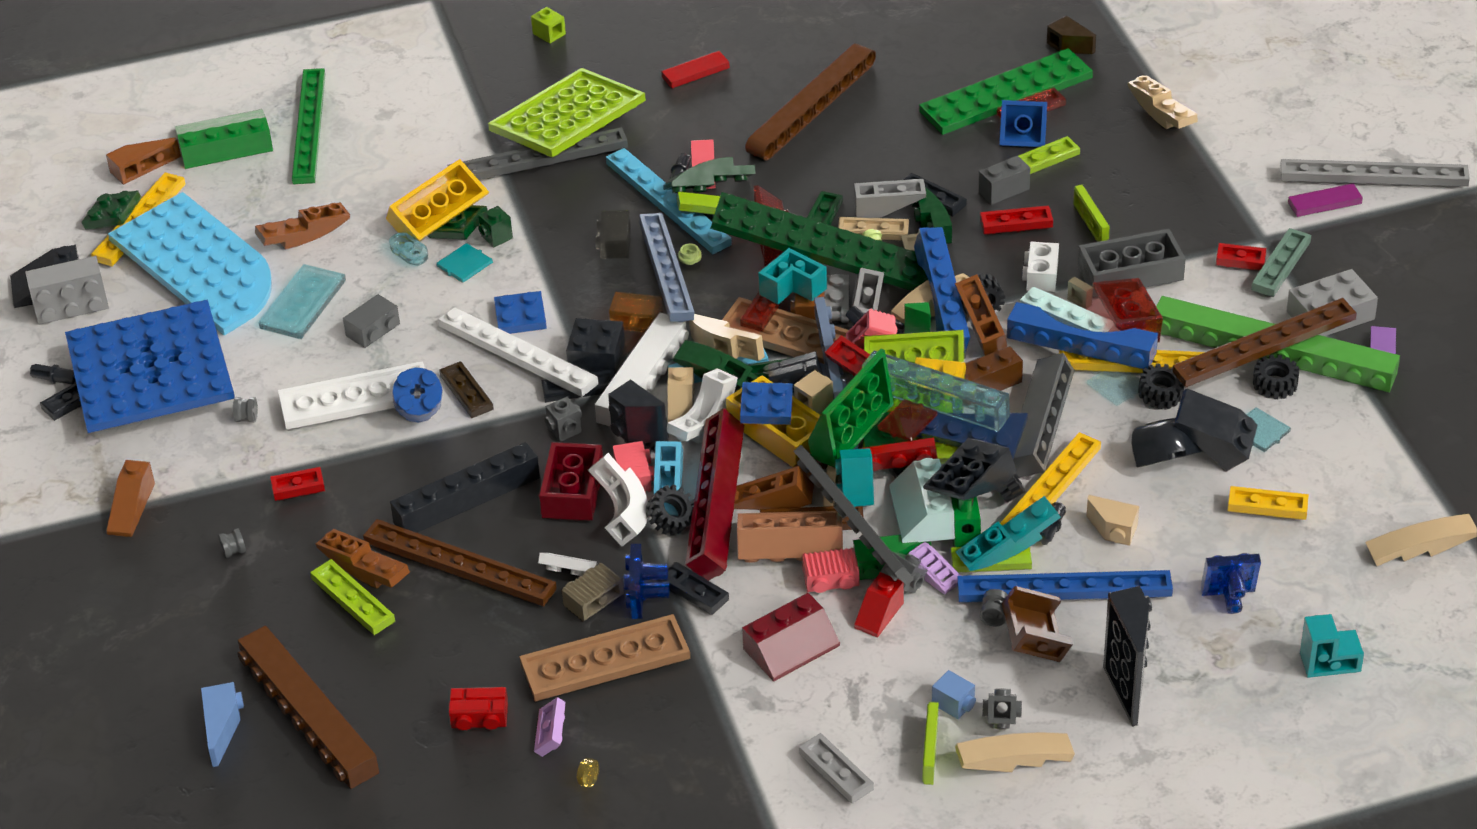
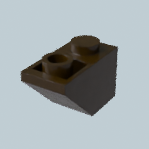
(1070, 34)

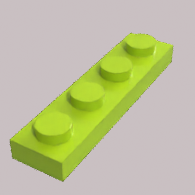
(352, 597)

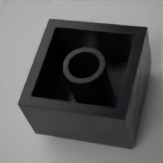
(596, 344)

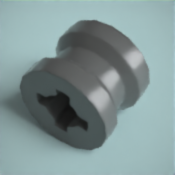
(245, 409)
(232, 543)

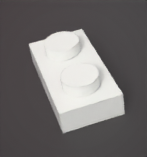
(556, 562)

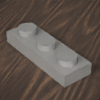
(836, 768)

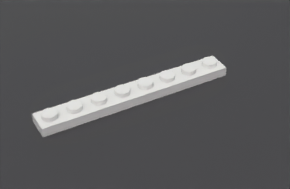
(518, 352)

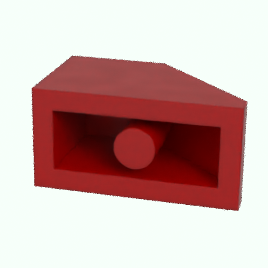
(880, 604)

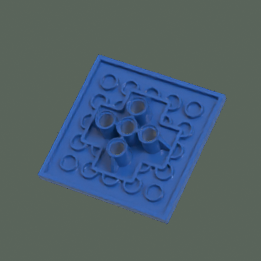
(148, 366)

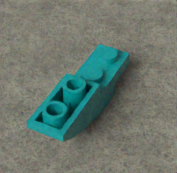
(1006, 541)

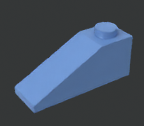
(221, 716)

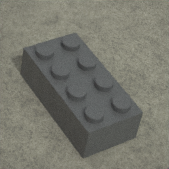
(1146, 256)

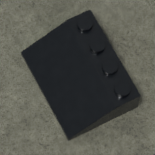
(1126, 646)

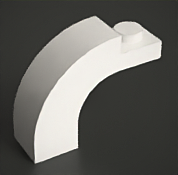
(712, 398)
(627, 497)

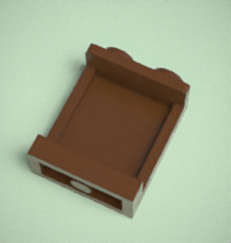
(1034, 625)

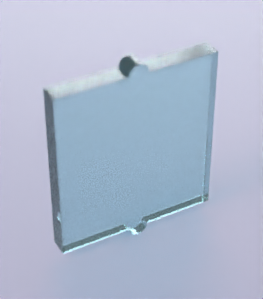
(1115, 385)
(1268, 431)

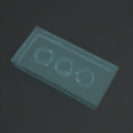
(302, 301)

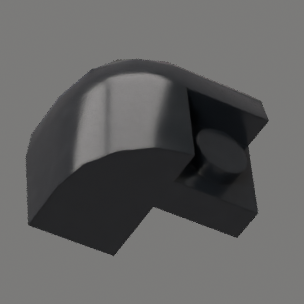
(1160, 442)

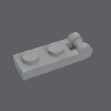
(838, 296)

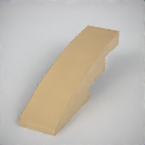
(1419, 538)
(1008, 750)

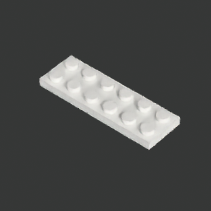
(341, 397)

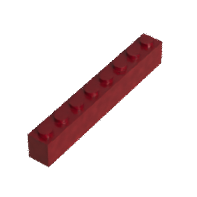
(715, 495)

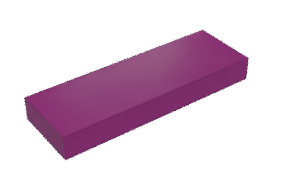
(1325, 200)

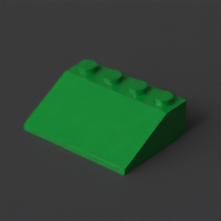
(224, 138)
(853, 412)

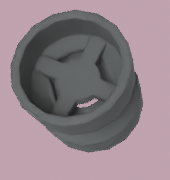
(992, 610)

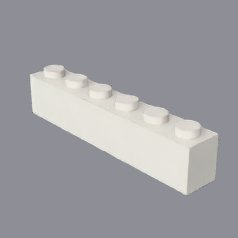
(646, 361)

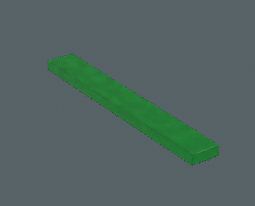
(308, 126)

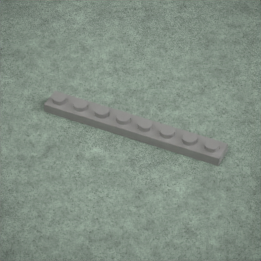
(1374, 172)

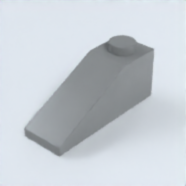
(885, 197)

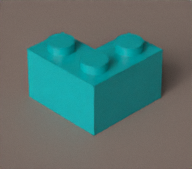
(790, 274)
(1329, 651)

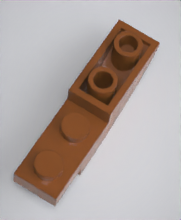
(309, 226)
(360, 561)

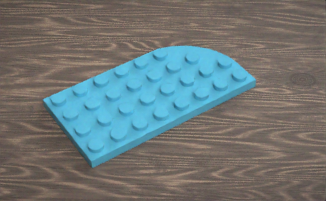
(198, 260)

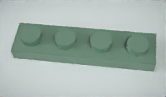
(1281, 262)

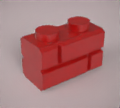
(478, 708)

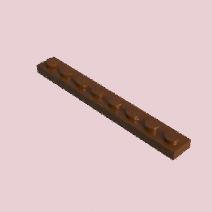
(1264, 342)
(460, 562)

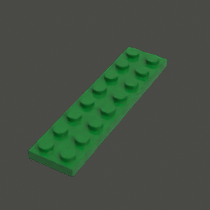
(984, 97)

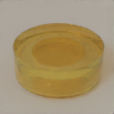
(588, 772)

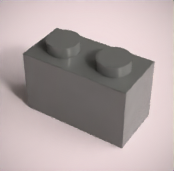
(1004, 180)
(371, 320)

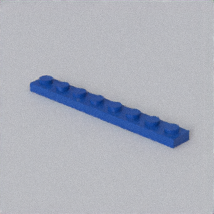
(1068, 585)

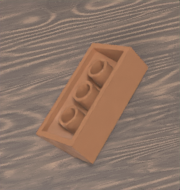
(787, 534)

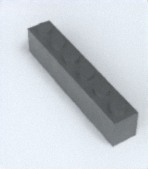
(1044, 408)

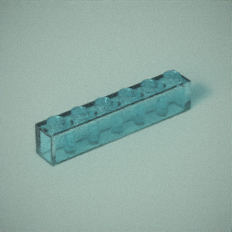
(947, 393)

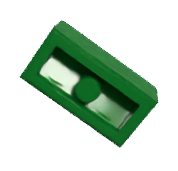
(917, 317)

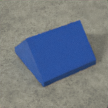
(1023, 123)

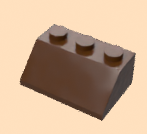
(996, 370)

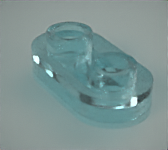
(408, 248)

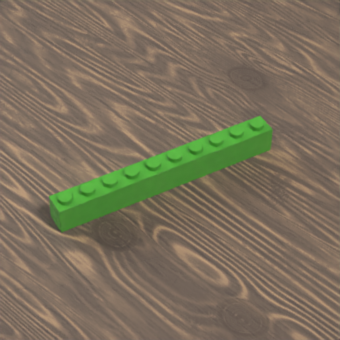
(1316, 355)

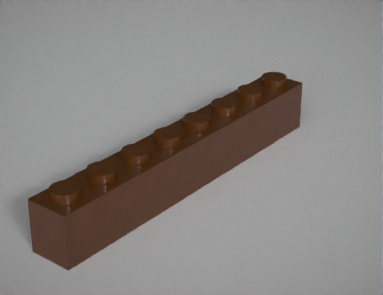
(308, 707)

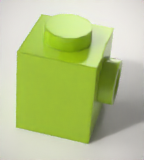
(548, 25)

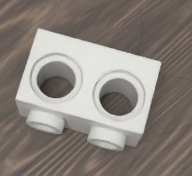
(1042, 266)

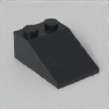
(19, 284)
(1216, 428)

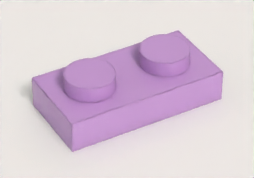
(550, 727)

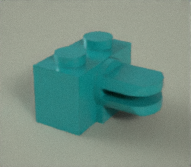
(856, 476)

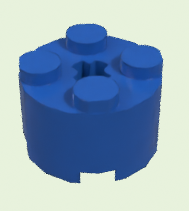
(414, 381)

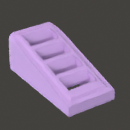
(929, 555)

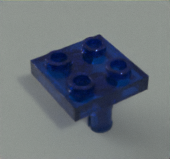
(1231, 577)
(635, 581)

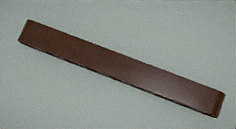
(810, 102)

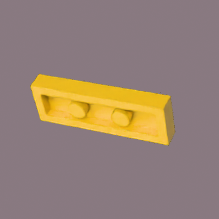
(1268, 502)

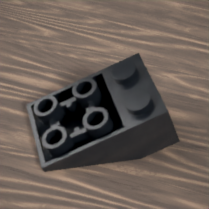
(973, 470)

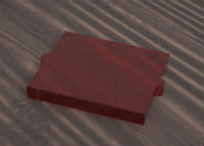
(907, 420)

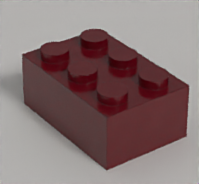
(567, 485)

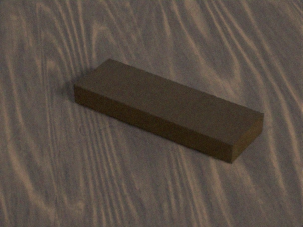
(466, 389)

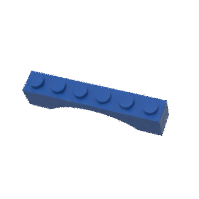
(936, 262)
(1125, 347)

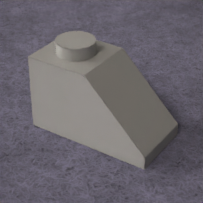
(867, 289)

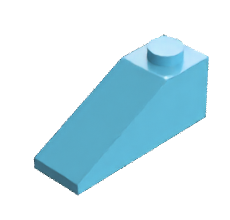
(668, 468)

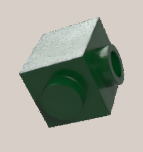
(495, 226)

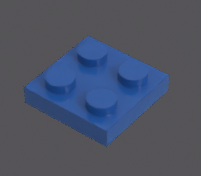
(520, 312)
(766, 403)

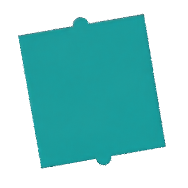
(464, 262)

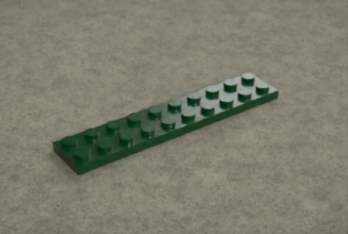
(816, 241)

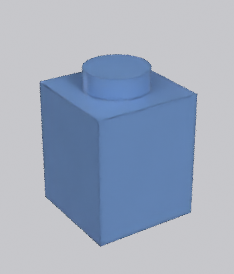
(954, 694)

